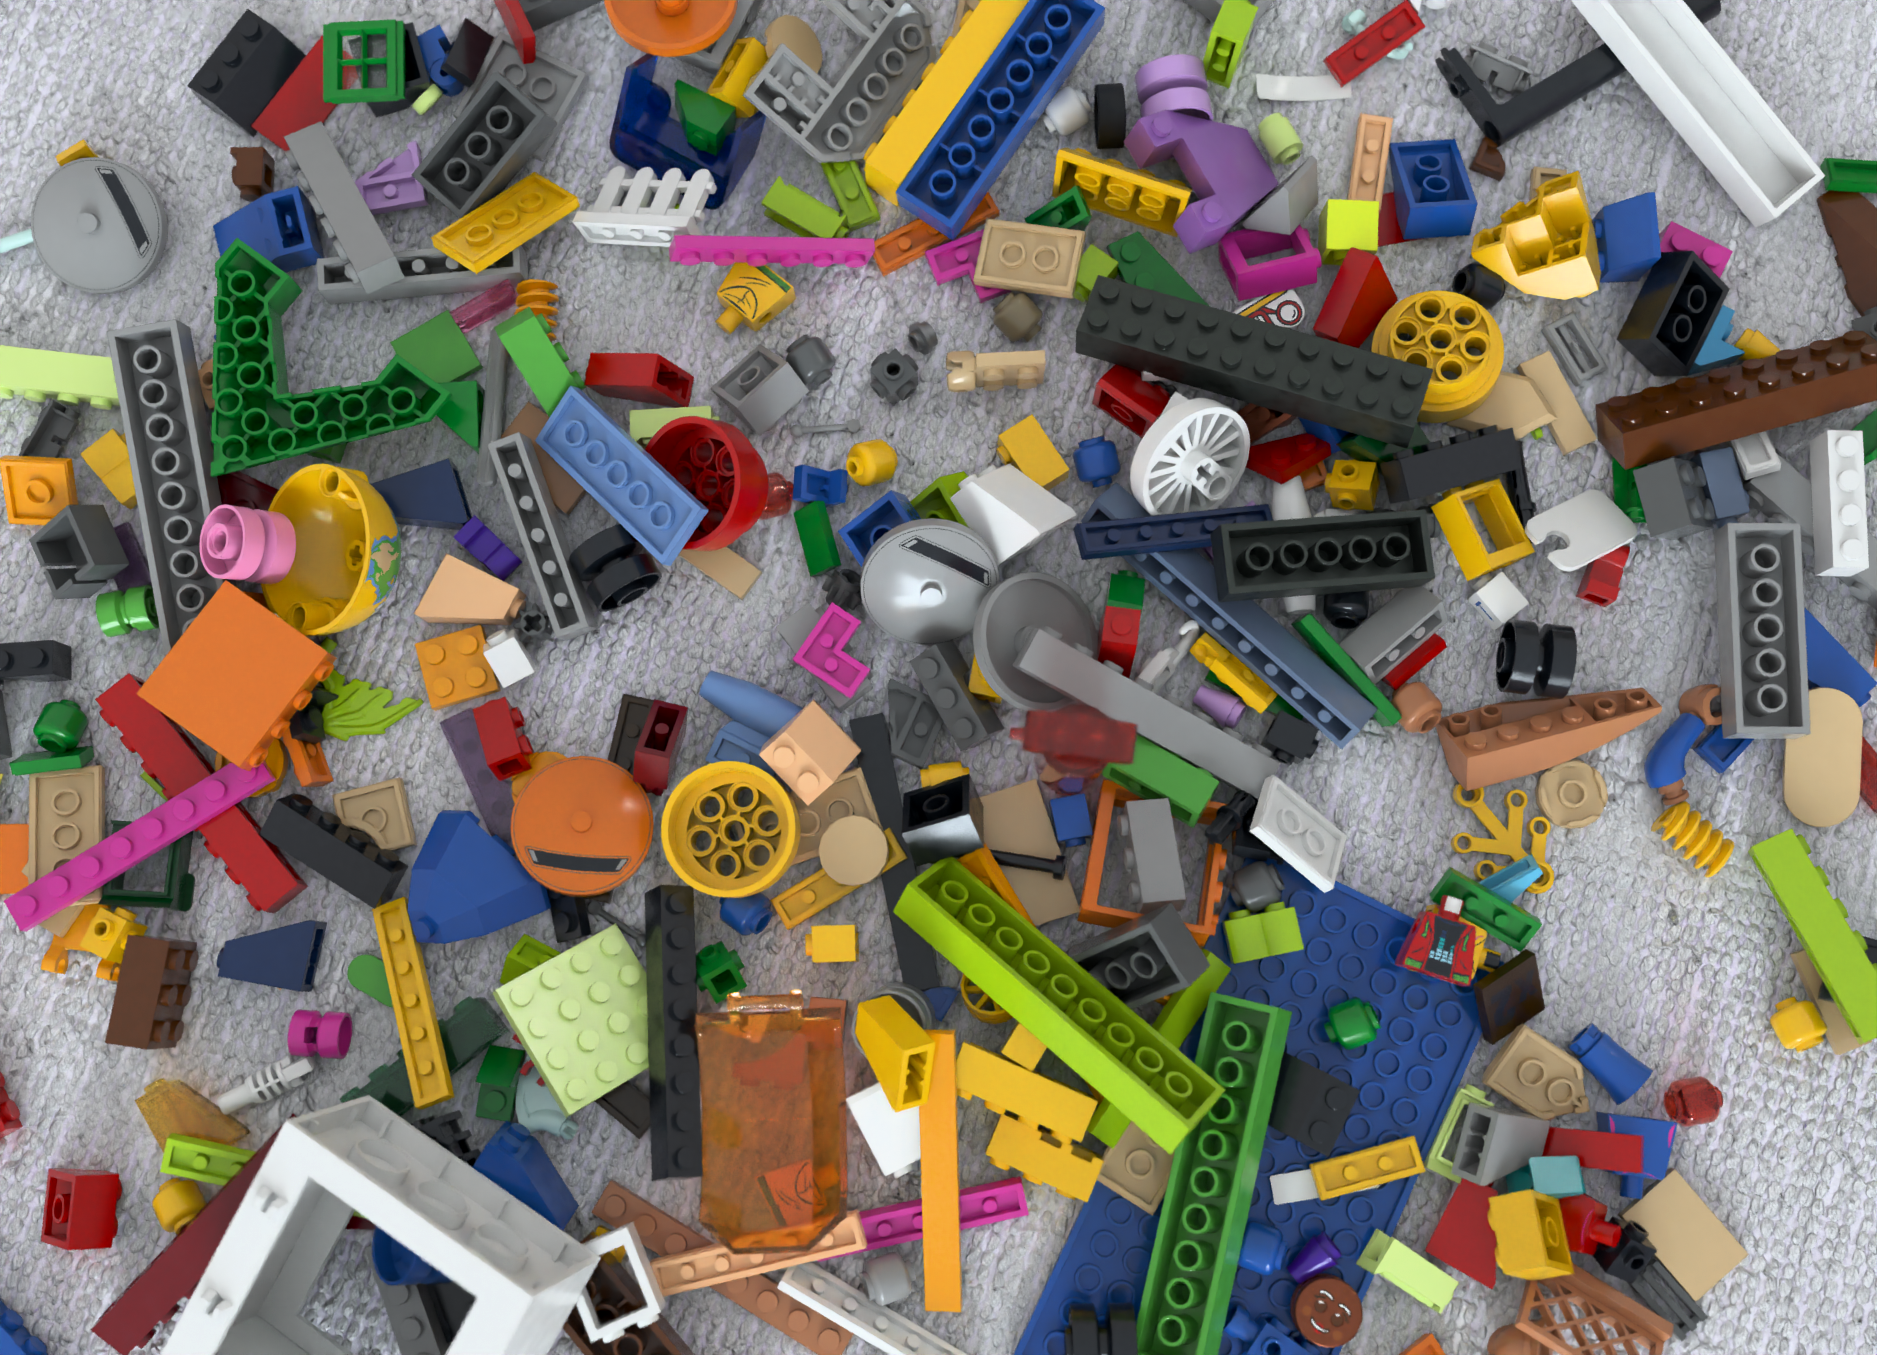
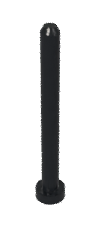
(1056, 867)

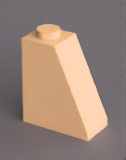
(469, 596)

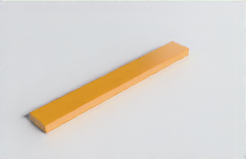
(941, 1180)

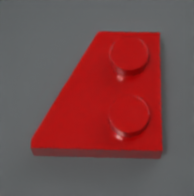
(1287, 457)

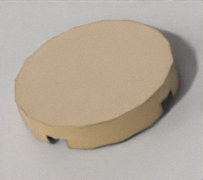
(797, 37)
(1571, 794)
(854, 850)

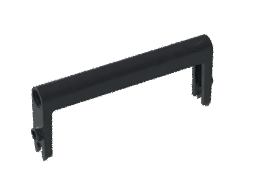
(1545, 98)

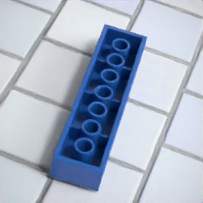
(998, 111)

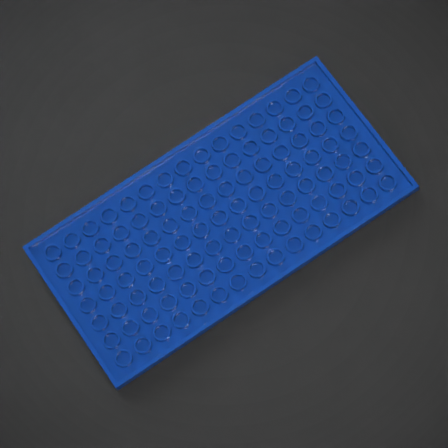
(1403, 1087)

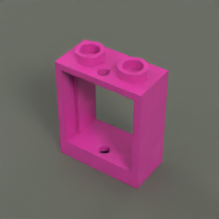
(1272, 275)

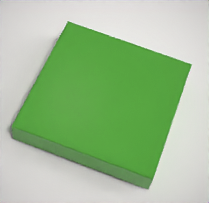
(438, 350)

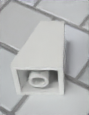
(1009, 510)
(890, 1134)

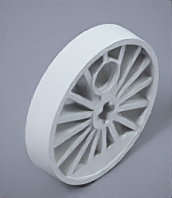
(1204, 434)

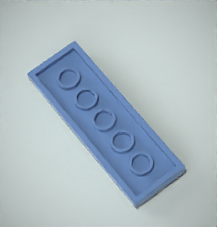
(621, 476)

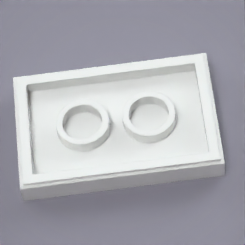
(1298, 833)

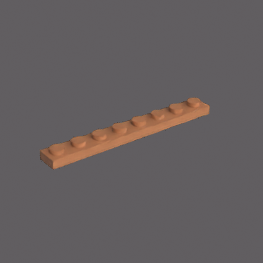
(754, 1293)

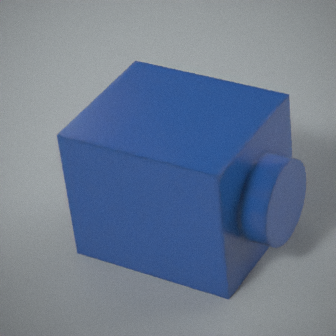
(1071, 820)

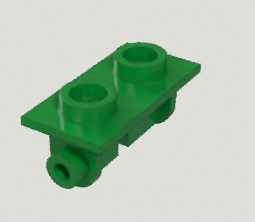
(1626, 492)

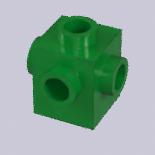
(719, 971)

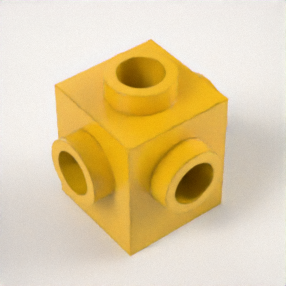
(1353, 484)
(109, 933)

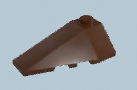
(1853, 227)

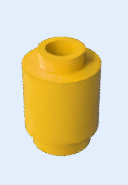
(941, 772)

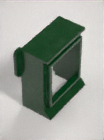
(178, 883)

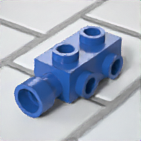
(1261, 1334)

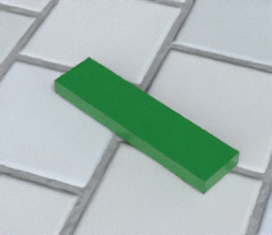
(1345, 667)

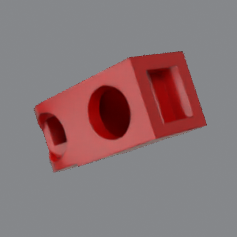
(1603, 577)

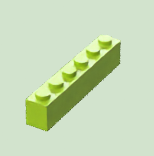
(1821, 928)

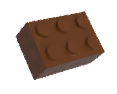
(152, 992)

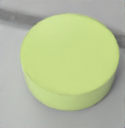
(427, 99)

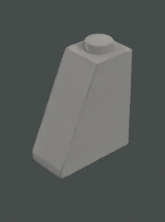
(1497, 1142)

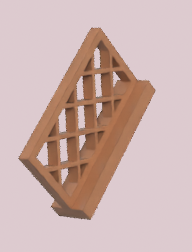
(1599, 1304)

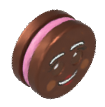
(1326, 1310)

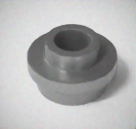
(922, 337)

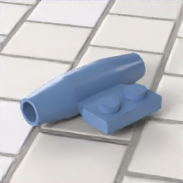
(755, 717)

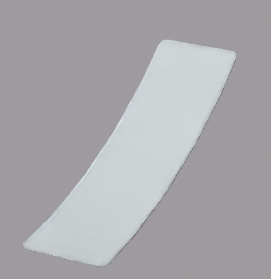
(1300, 88)

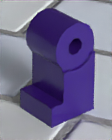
(487, 548)

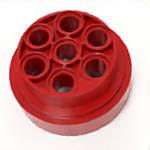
(719, 471)

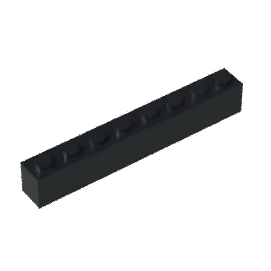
(672, 1034)

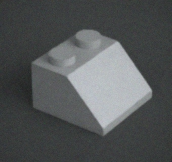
(760, 389)

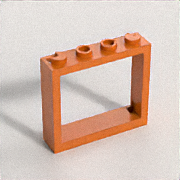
(1211, 890)

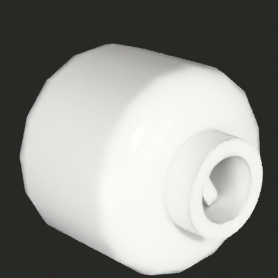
(1067, 111)

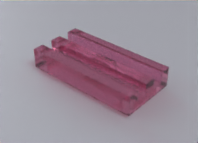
(485, 306)

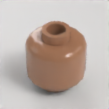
(1417, 706)

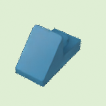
(1715, 350)

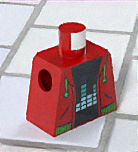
(1440, 944)

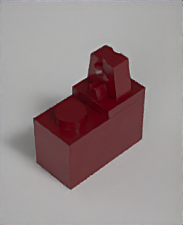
(659, 746)

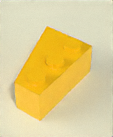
(1043, 1158)

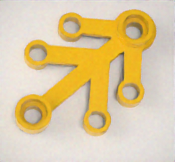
(1506, 840)

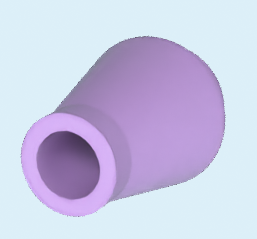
(1220, 706)

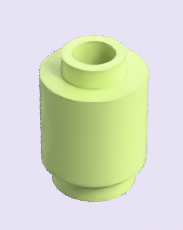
(1280, 139)

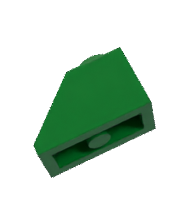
(703, 117)
(464, 411)
(1125, 590)

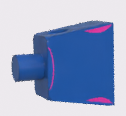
(1657, 1147)

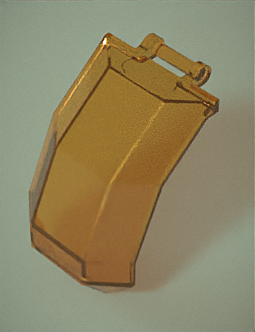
(772, 1124)

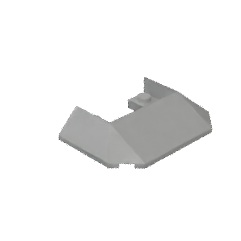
(850, 113)

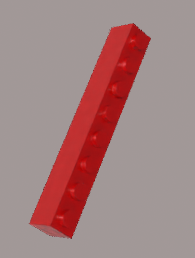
(180, 765)

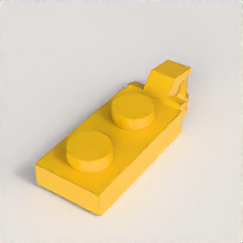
(1233, 673)

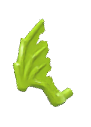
(359, 708)

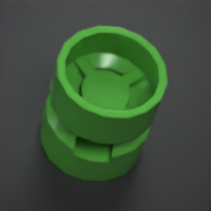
(123, 611)

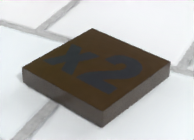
(1509, 996)

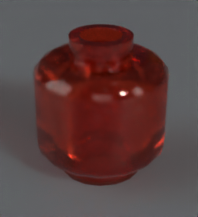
(779, 496)
(1693, 1101)

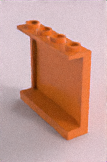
(237, 677)

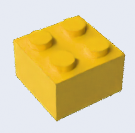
(1530, 1235)

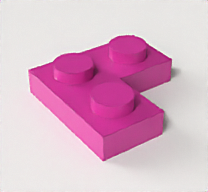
(959, 259)
(824, 654)

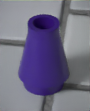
(1315, 1257)

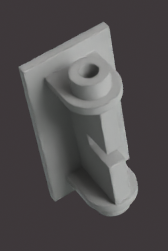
(1509, 70)

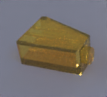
(184, 1111)

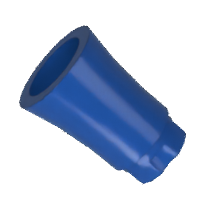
(1609, 1063)

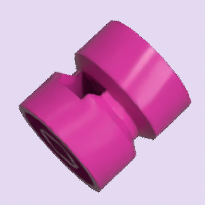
(315, 1033)

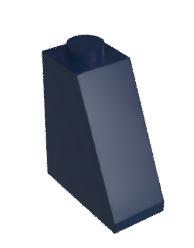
(427, 496)
(275, 957)

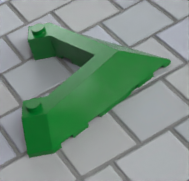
(253, 410)

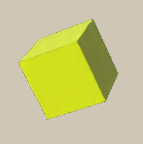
(1345, 226)

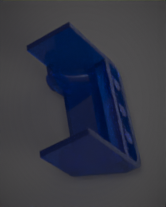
(650, 138)

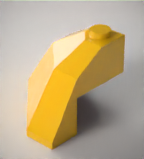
(1546, 243)

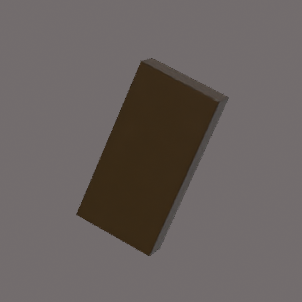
(628, 1107)

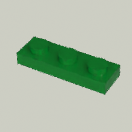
(1488, 909)

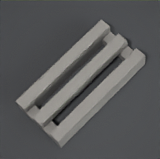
(1563, 354)

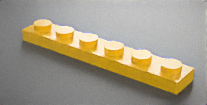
(413, 1005)

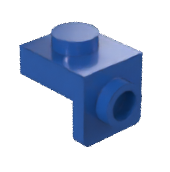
(819, 485)

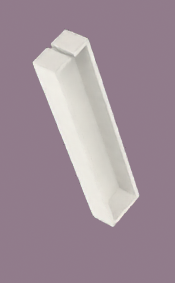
(1707, 102)

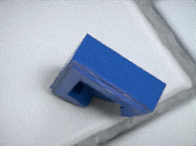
(941, 1000)

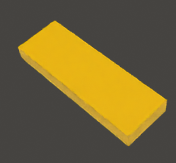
(1367, 1167)

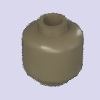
(1017, 317)

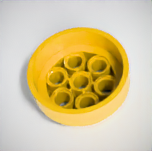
(1477, 375)
(686, 819)

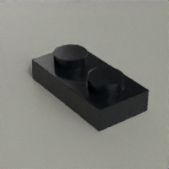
(568, 916)

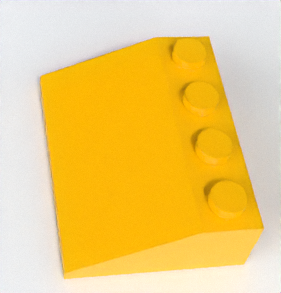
(1122, 191)

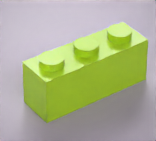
(1228, 41)

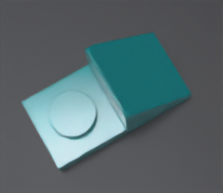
(1548, 1175)

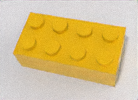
(1027, 1093)

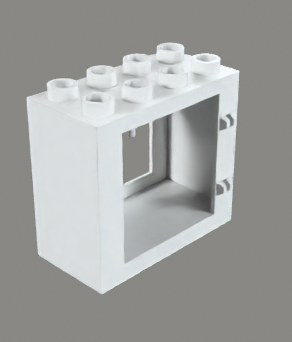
(414, 1190)

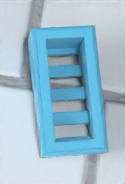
(1514, 878)

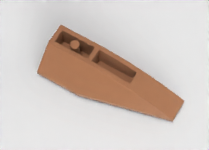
(1536, 734)

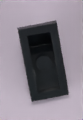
(308, 723)

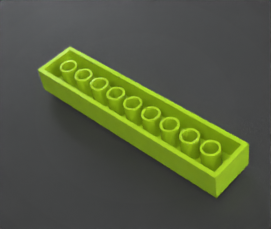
(1059, 1002)

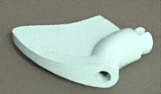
(538, 1108)

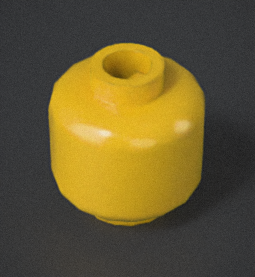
(871, 462)
(1798, 1024)
(177, 1204)

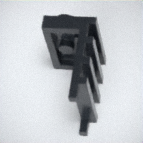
(448, 1132)

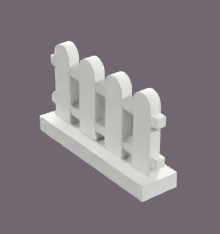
(639, 224)

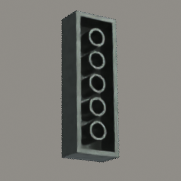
(1322, 555)

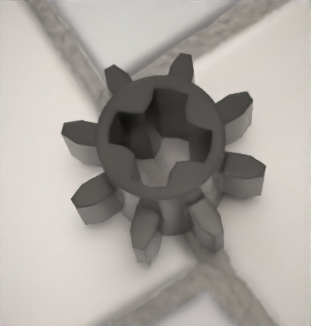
(843, 589)
(529, 632)

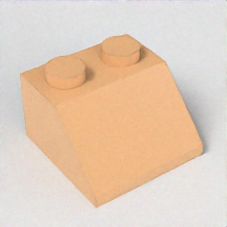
(809, 752)

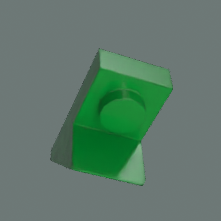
(1065, 211)
(499, 1083)

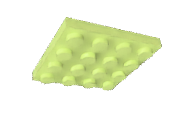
(582, 1018)

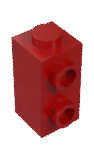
(502, 738)

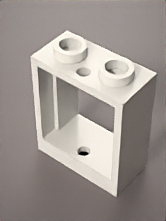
(643, 1316)

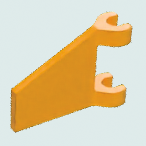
(57, 956)

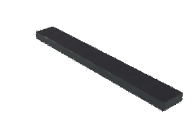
(877, 764)

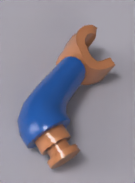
(1666, 759)

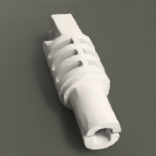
(266, 1083)

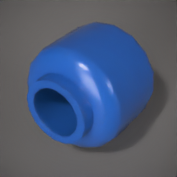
(1096, 461)
(746, 914)
(1262, 1249)

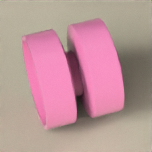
(247, 544)

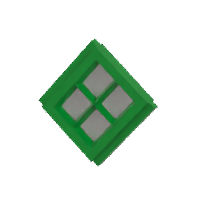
(363, 61)

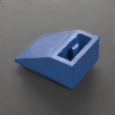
(277, 227)

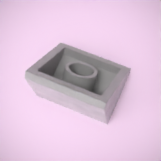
(1288, 202)

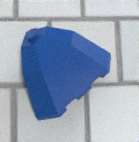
(468, 883)

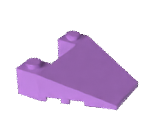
(1218, 164)

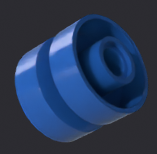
(400, 1265)

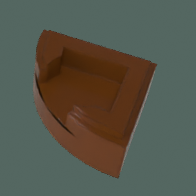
(1488, 160)

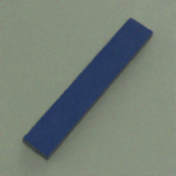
(1160, 532)

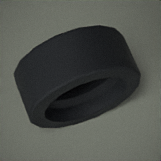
(1109, 116)

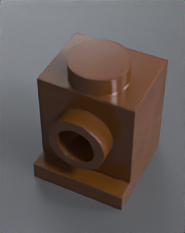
(253, 172)

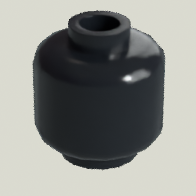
(1479, 284)
(1346, 608)

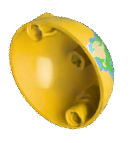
(343, 550)

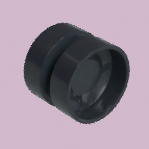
(615, 568)
(1536, 658)
(1089, 1337)

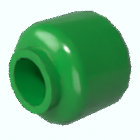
(60, 726)
(1352, 1023)

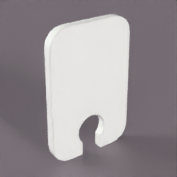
(1589, 526)

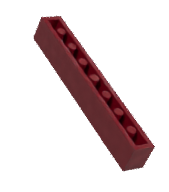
(178, 1266)

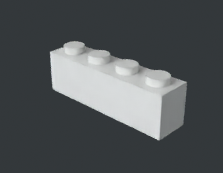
(1839, 503)

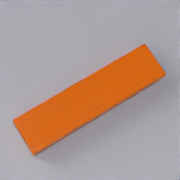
(917, 237)

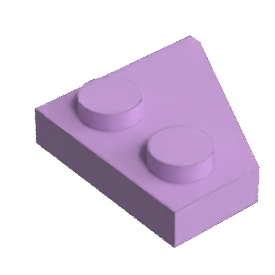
(391, 183)

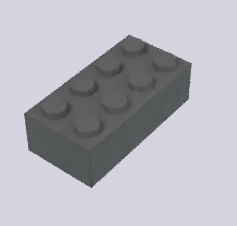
(484, 146)
(1143, 957)

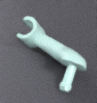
(1353, 24)

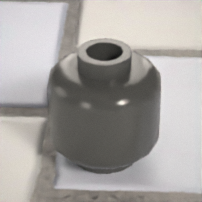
(810, 360)
(1257, 886)

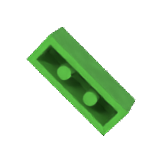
(538, 358)
(1164, 774)

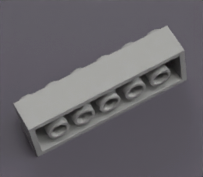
(1762, 631)

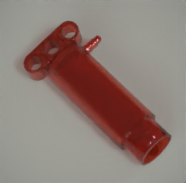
(1075, 745)

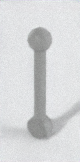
(852, 426)

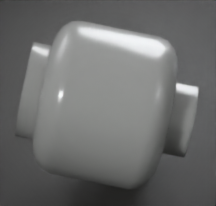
(887, 1278)

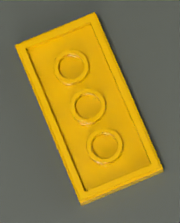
(505, 222)

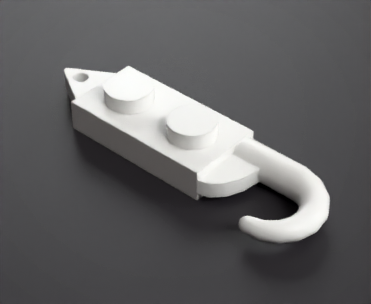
(1163, 665)

